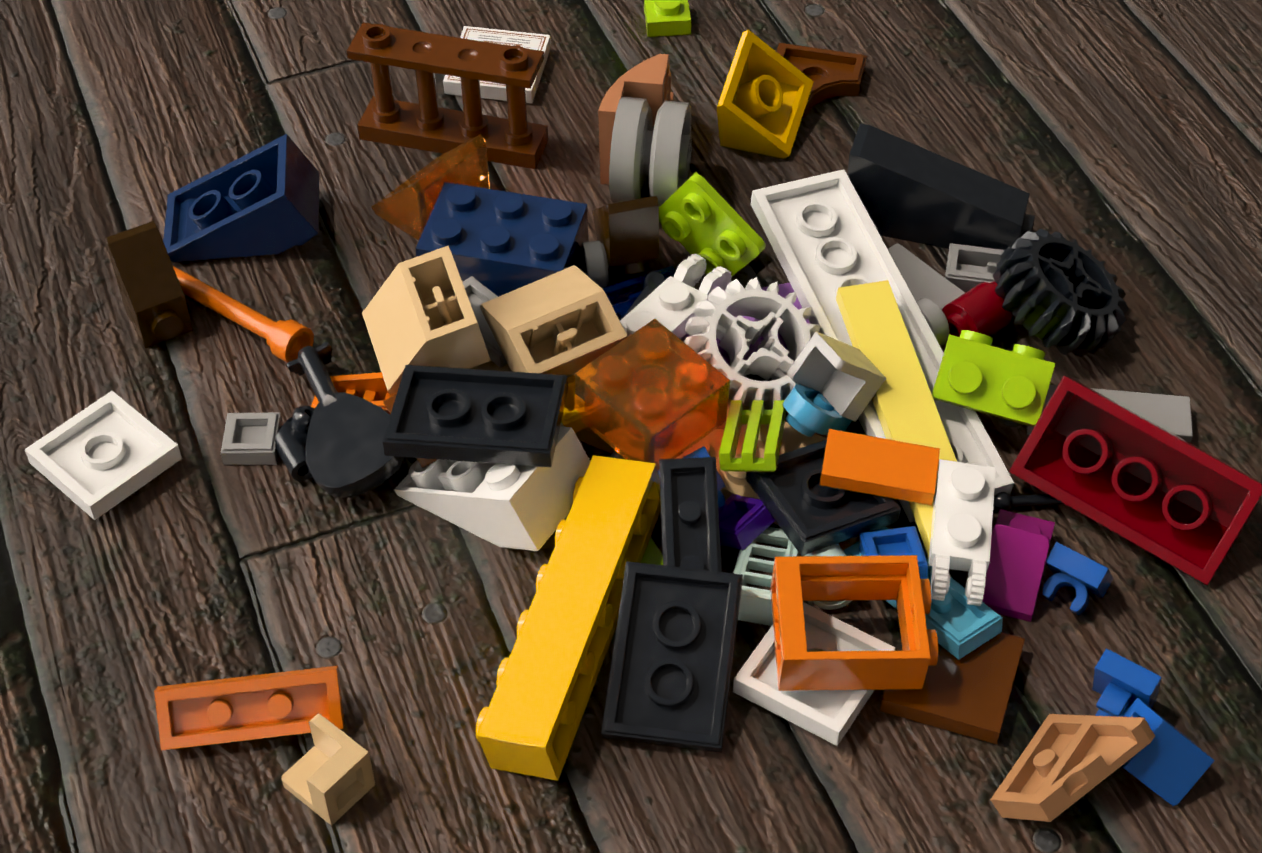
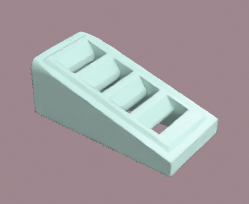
(756, 602)

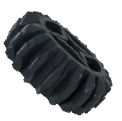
(1060, 292)

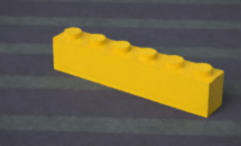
(570, 620)

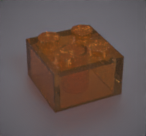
(651, 396)

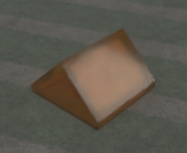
(413, 200)

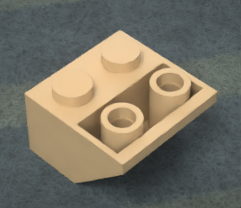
(423, 319)
(554, 324)

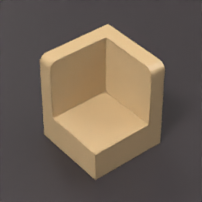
(331, 773)

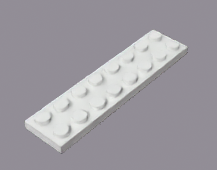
(832, 243)

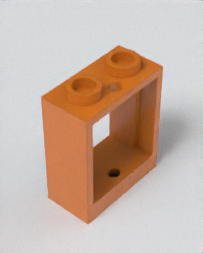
(851, 578)

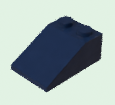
(246, 207)

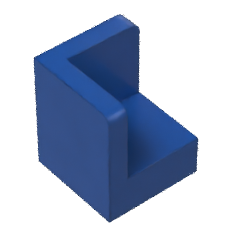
(1170, 761)

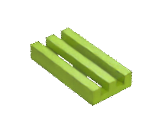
(754, 419)

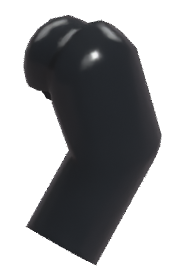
(292, 443)

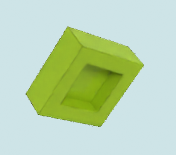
(667, 17)

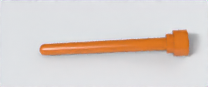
(282, 337)

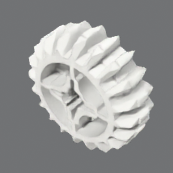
(723, 319)

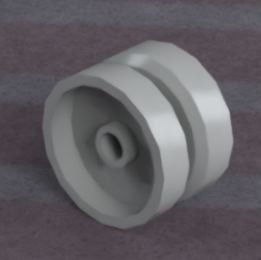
(645, 152)

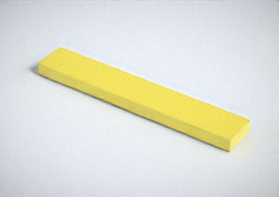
(904, 398)

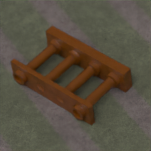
(442, 129)

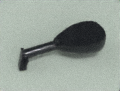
(343, 433)

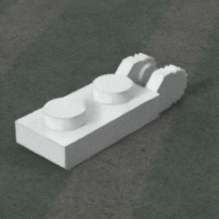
(676, 298)
(961, 527)

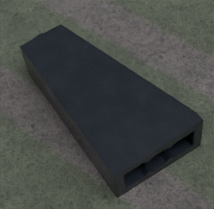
(932, 198)

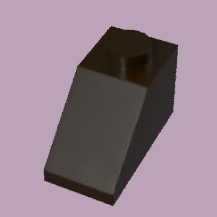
(629, 233)
(148, 284)

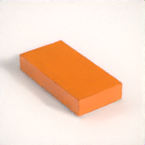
(880, 467)

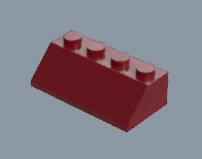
(1138, 479)

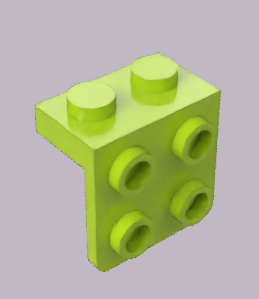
(709, 226)
(993, 379)

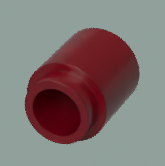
(977, 311)

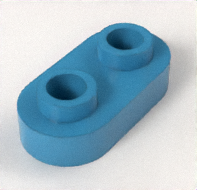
(812, 412)

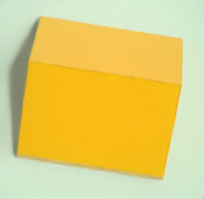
(761, 100)

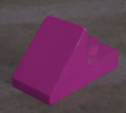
(1016, 564)

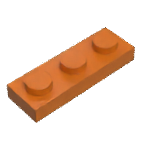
(247, 707)

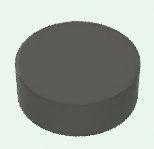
(595, 262)

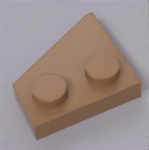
(1067, 762)

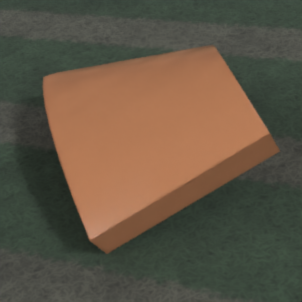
(647, 81)

